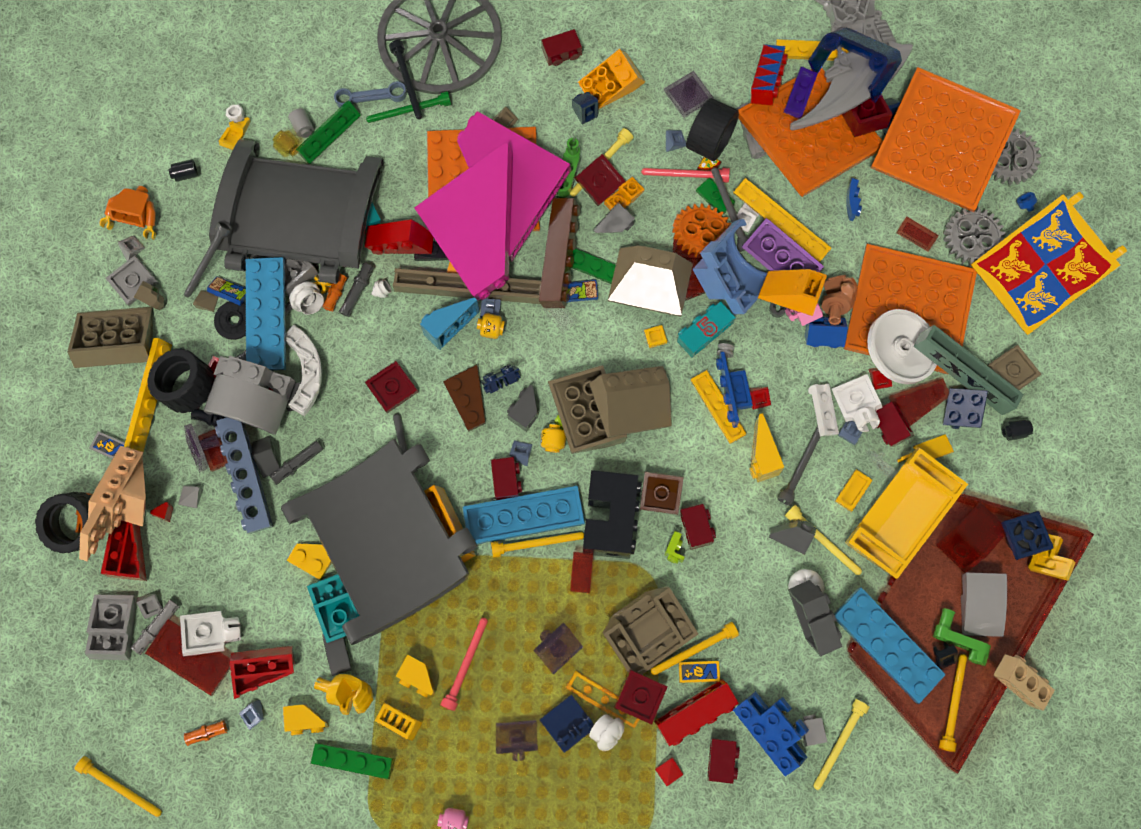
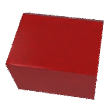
(163, 511)

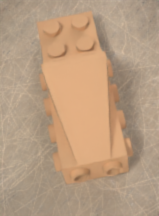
(116, 498)

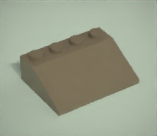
(111, 337)
(633, 400)
(580, 413)

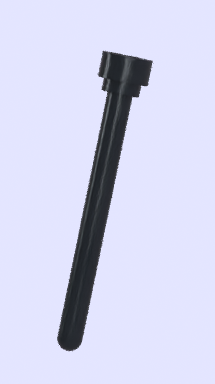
(397, 48)

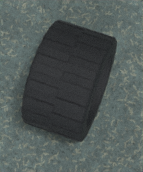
(712, 129)
(168, 369)
(48, 521)

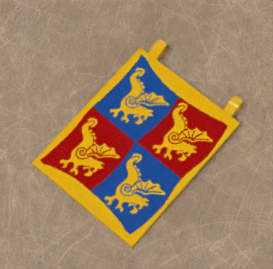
(1046, 264)

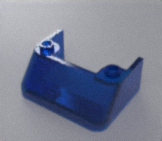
(882, 57)

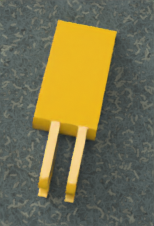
(935, 448)

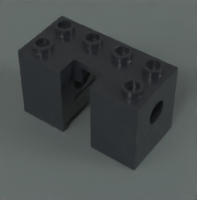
(619, 495)

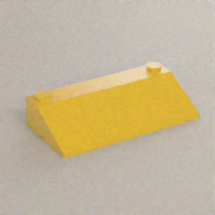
(906, 513)

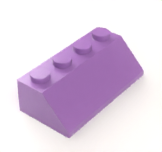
(778, 250)

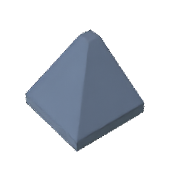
(673, 141)
(521, 454)
(254, 713)

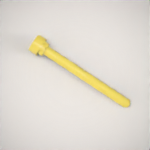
(624, 137)
(795, 514)
(858, 710)

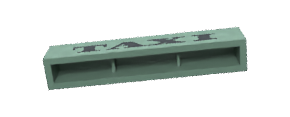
(968, 369)

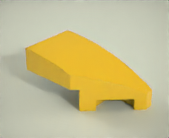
(234, 133)

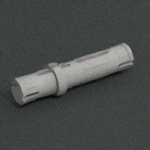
(150, 633)

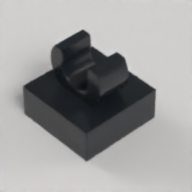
(946, 657)

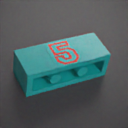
(705, 329)

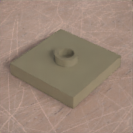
(1015, 368)

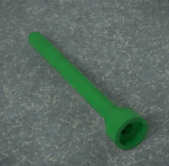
(441, 100)

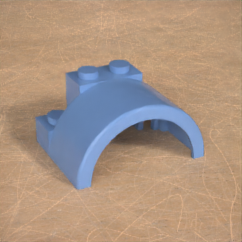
(727, 274)

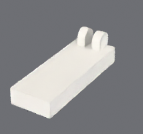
(824, 409)

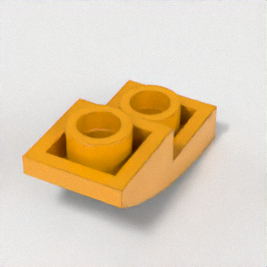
(626, 194)

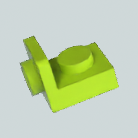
(674, 544)

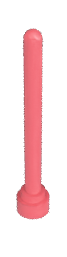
(724, 172)
(450, 700)

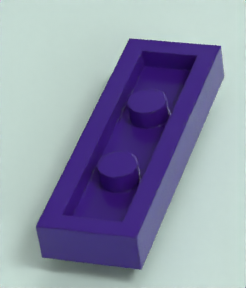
(800, 92)

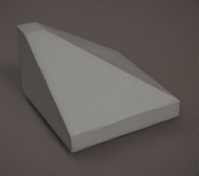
(129, 249)
(190, 496)
(148, 603)

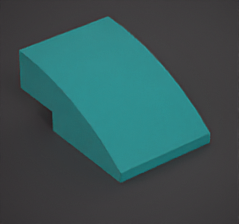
(332, 606)

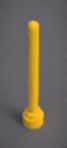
(500, 548)
(729, 631)
(948, 742)
(86, 767)

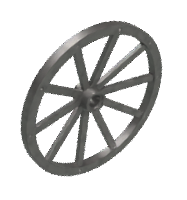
(439, 39)

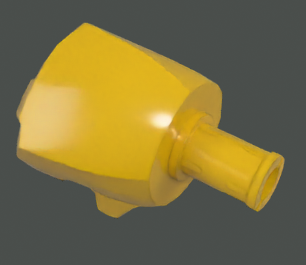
(340, 692)

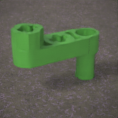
(572, 156)
(978, 650)

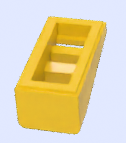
(413, 728)

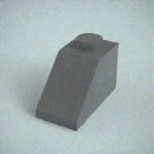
(616, 220)
(794, 535)

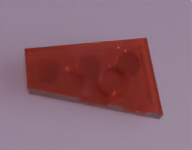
(920, 400)

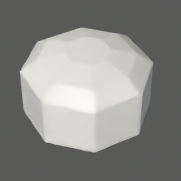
(235, 113)

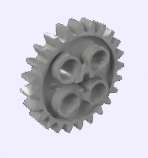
(1026, 157)
(971, 222)

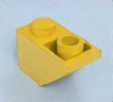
(416, 674)
(302, 718)

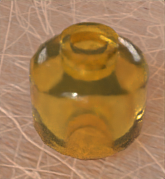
(286, 143)

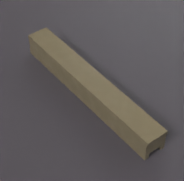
(452, 285)

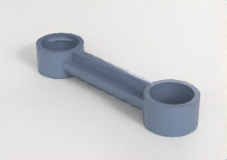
(372, 95)

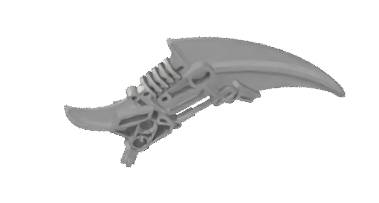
(851, 71)

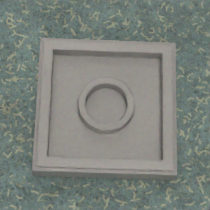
(129, 278)

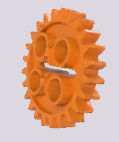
(701, 230)

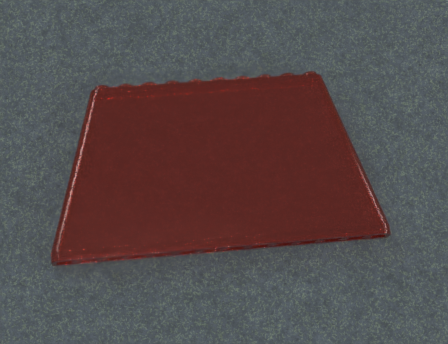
(935, 583)

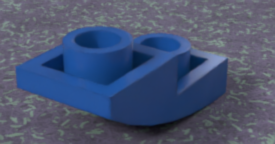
(852, 200)

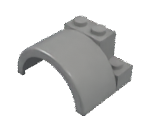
(244, 394)

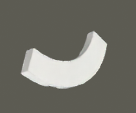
(311, 370)

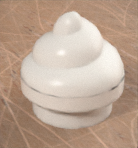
(381, 289)

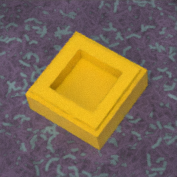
(655, 336)

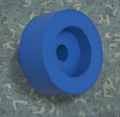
(1027, 201)

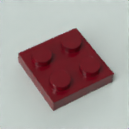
(599, 179)
(391, 387)
(640, 697)

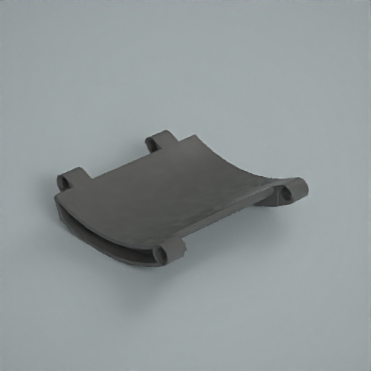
(293, 210)
(384, 539)

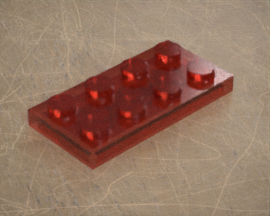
(201, 670)

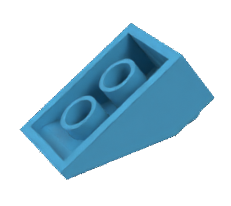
(446, 322)

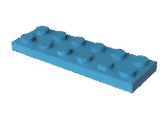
(266, 312)
(524, 515)
(889, 645)

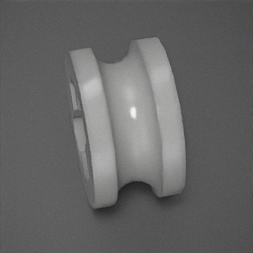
(727, 349)

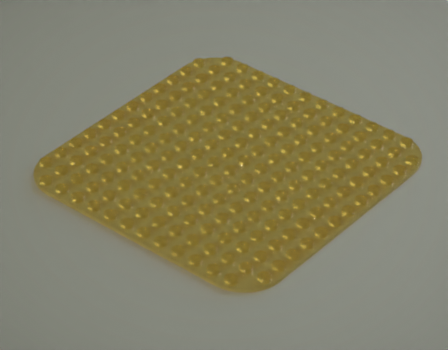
(455, 751)

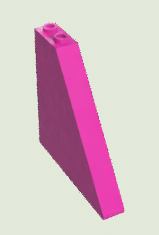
(535, 173)
(473, 222)

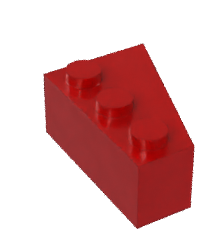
(399, 238)
(124, 553)
(259, 667)

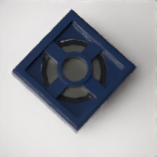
(1025, 535)

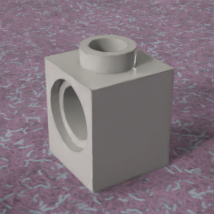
(816, 731)

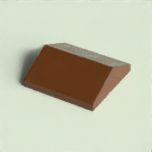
(661, 492)

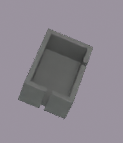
(816, 617)

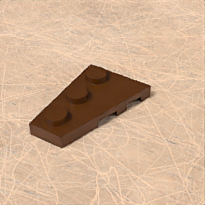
(467, 397)

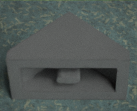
(265, 456)

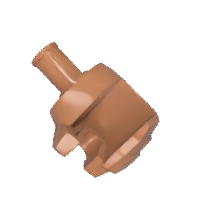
(840, 297)

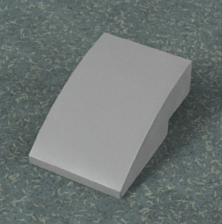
(295, 272)
(984, 604)
(110, 627)

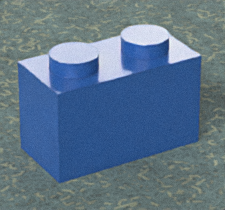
(825, 334)

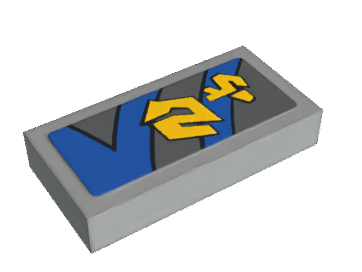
(105, 445)

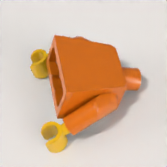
(131, 208)

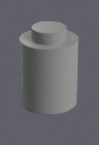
(301, 123)

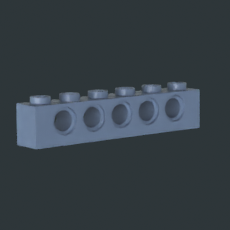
(263, 518)

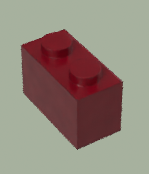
(561, 47)
(893, 425)
(505, 478)
(697, 526)
(722, 761)

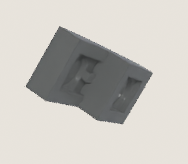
(337, 656)

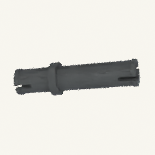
(356, 289)
(296, 462)

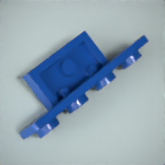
(736, 388)

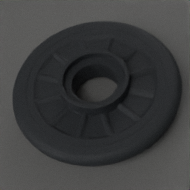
(222, 320)

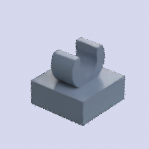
(490, 306)
(850, 432)

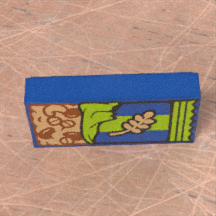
(227, 290)
(583, 291)

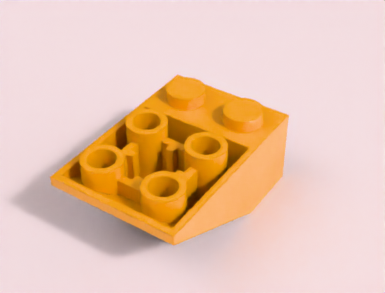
(612, 79)
(793, 289)

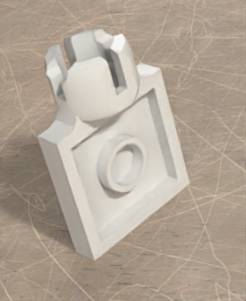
(858, 402)
(208, 632)

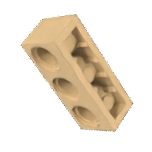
(1024, 681)

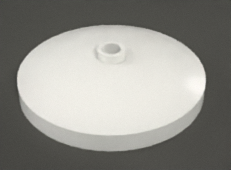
(892, 348)

